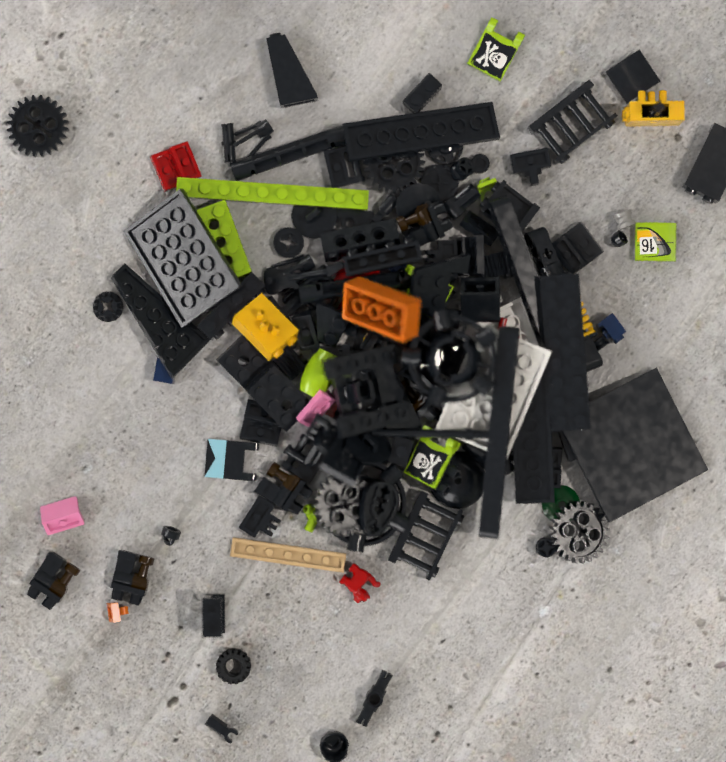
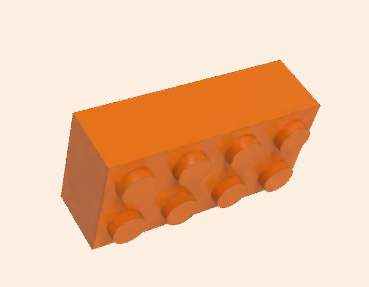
(381, 309)

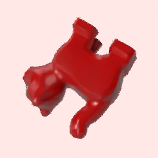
(355, 583)

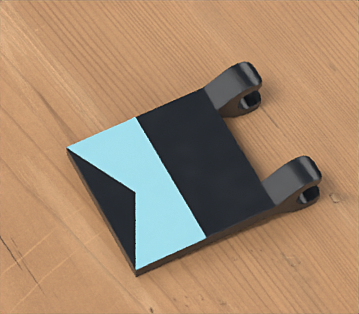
(227, 458)

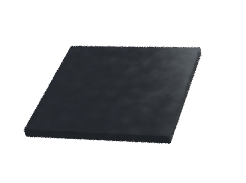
(635, 446)

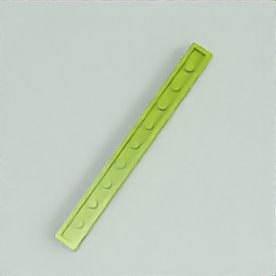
(274, 193)

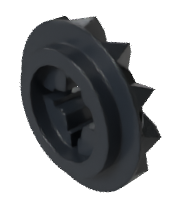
(284, 234)
(117, 306)

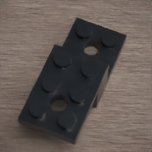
(264, 382)

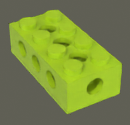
(226, 230)

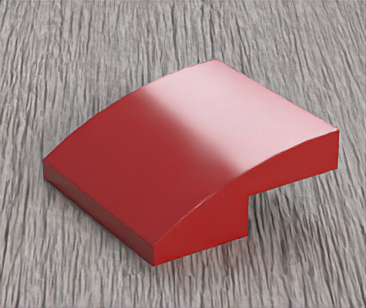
(174, 163)

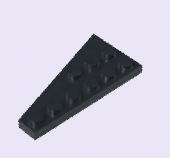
(171, 343)

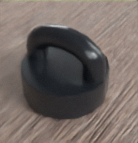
(171, 533)

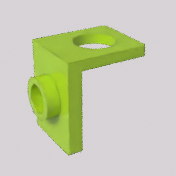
(485, 186)

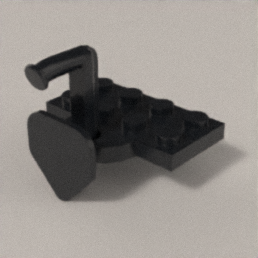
(337, 459)

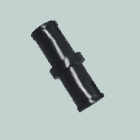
(227, 143)

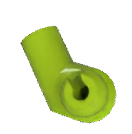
(311, 523)

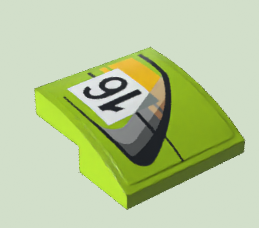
(655, 241)

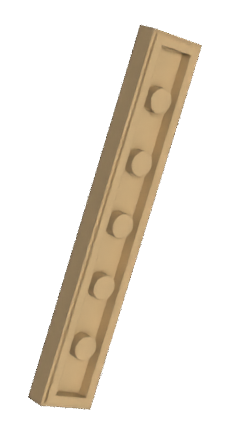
(288, 554)

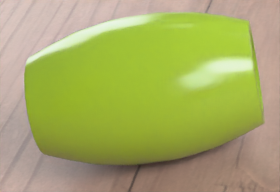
(313, 376)

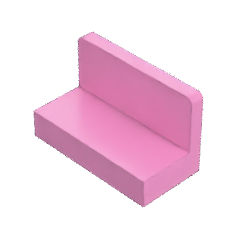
(318, 404)
(61, 515)

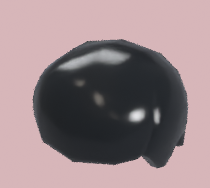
(334, 746)

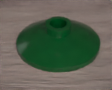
(564, 494)

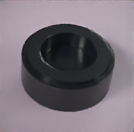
(480, 163)

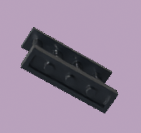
(570, 104)
(415, 519)

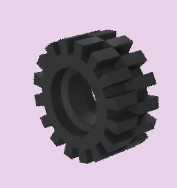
(229, 677)

